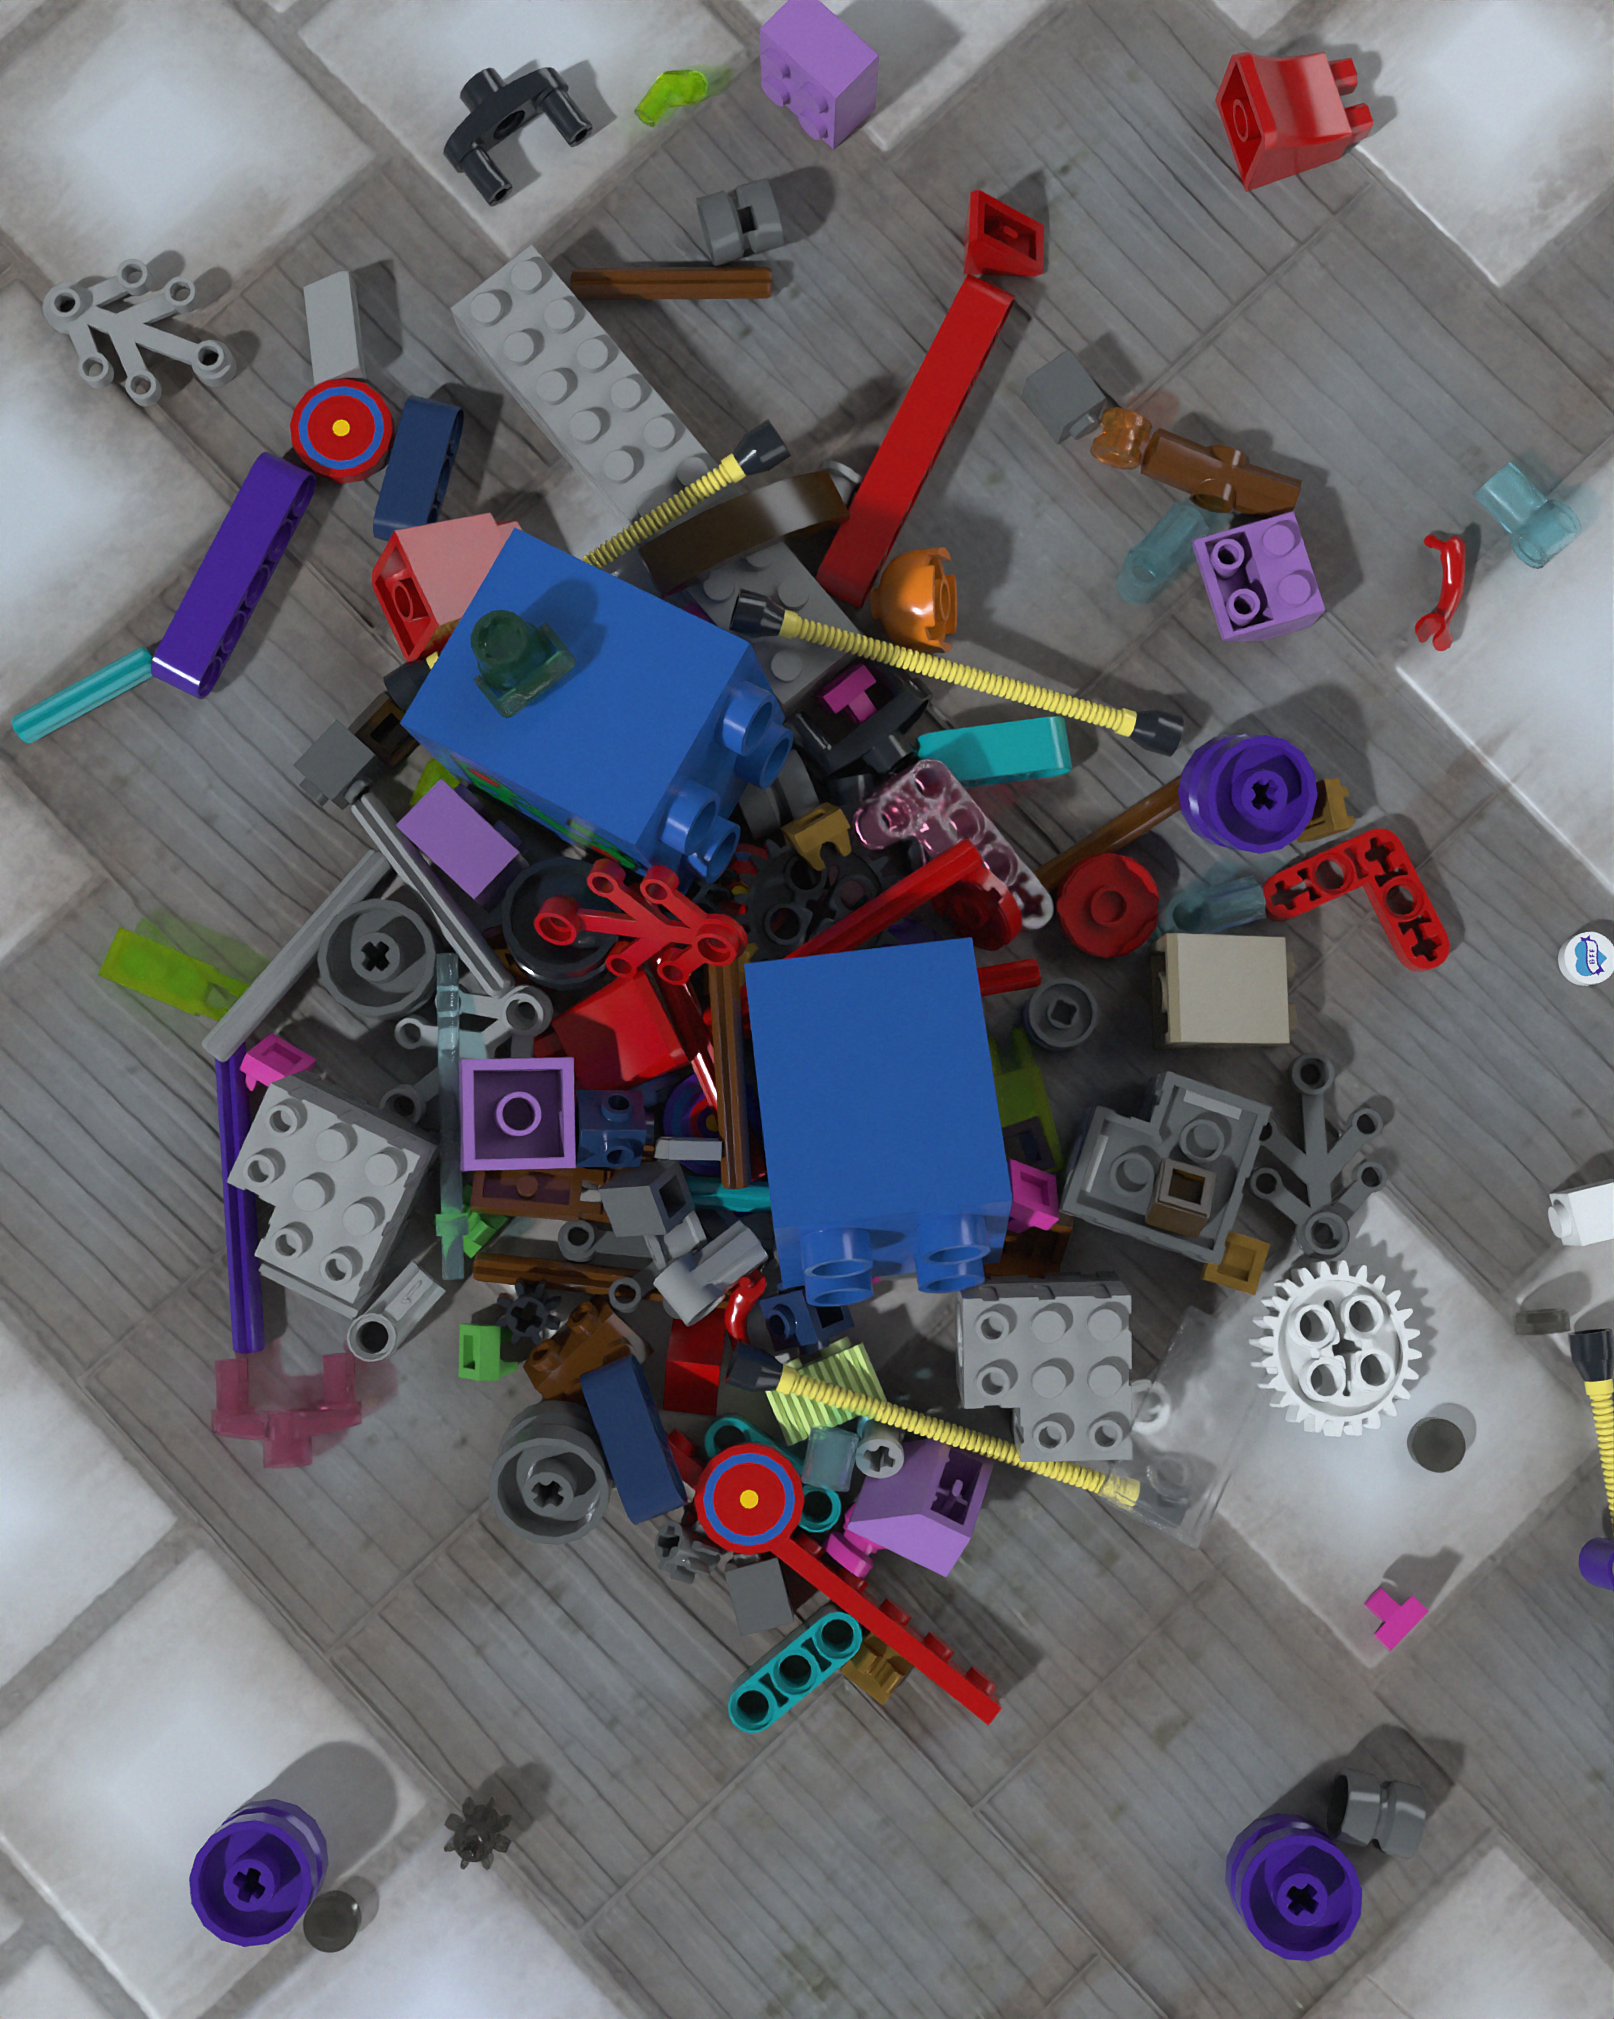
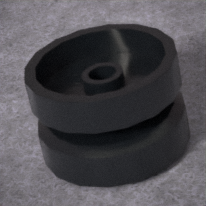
(544, 962)

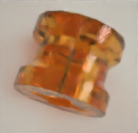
(1121, 438)

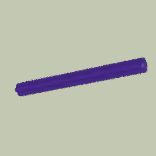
(239, 1209)

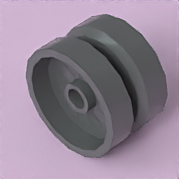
(351, 956)
(551, 1474)

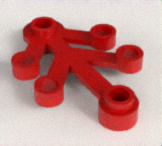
(711, 937)

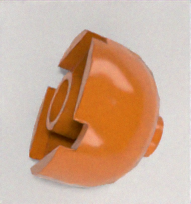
(917, 601)

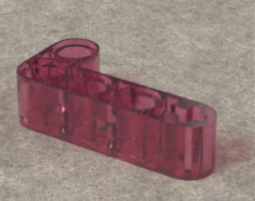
(929, 820)

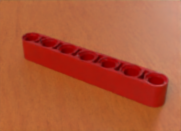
(914, 441)

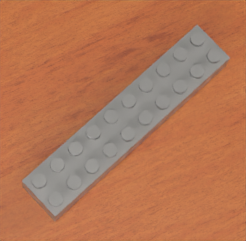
(635, 451)

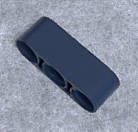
(418, 466)
(633, 1439)

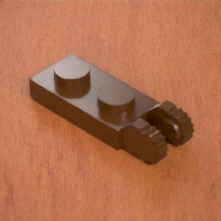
(539, 1193)

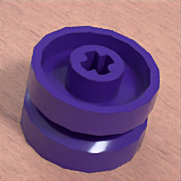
(1248, 792)
(258, 1873)
(1300, 1919)

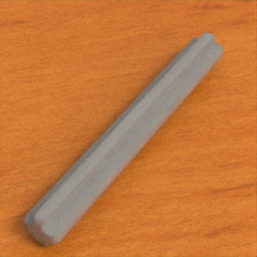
(433, 896)
(293, 958)

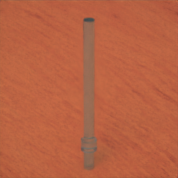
(452, 1221)

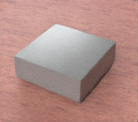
(688, 1148)

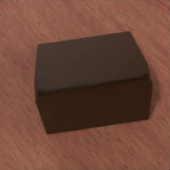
(381, 730)
(1181, 1198)

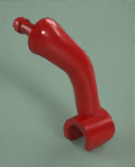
(1453, 563)
(741, 1301)

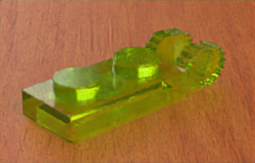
(166, 974)
(1022, 1092)

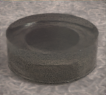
(1541, 1321)
(1436, 1444)
(332, 1921)

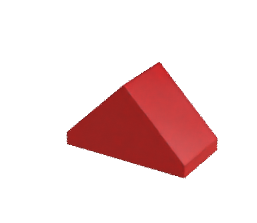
(1001, 239)
(695, 1364)

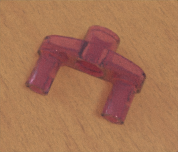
(285, 1432)

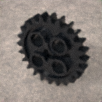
(774, 890)

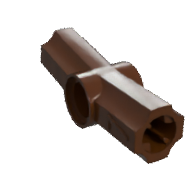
(1218, 477)

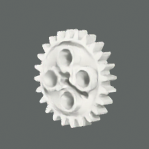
(1293, 1358)

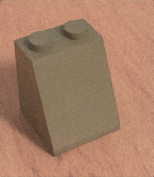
(1220, 992)

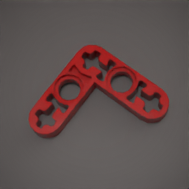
(1358, 873)

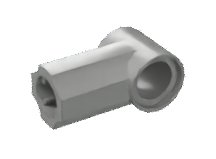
(699, 1281)
(398, 1309)

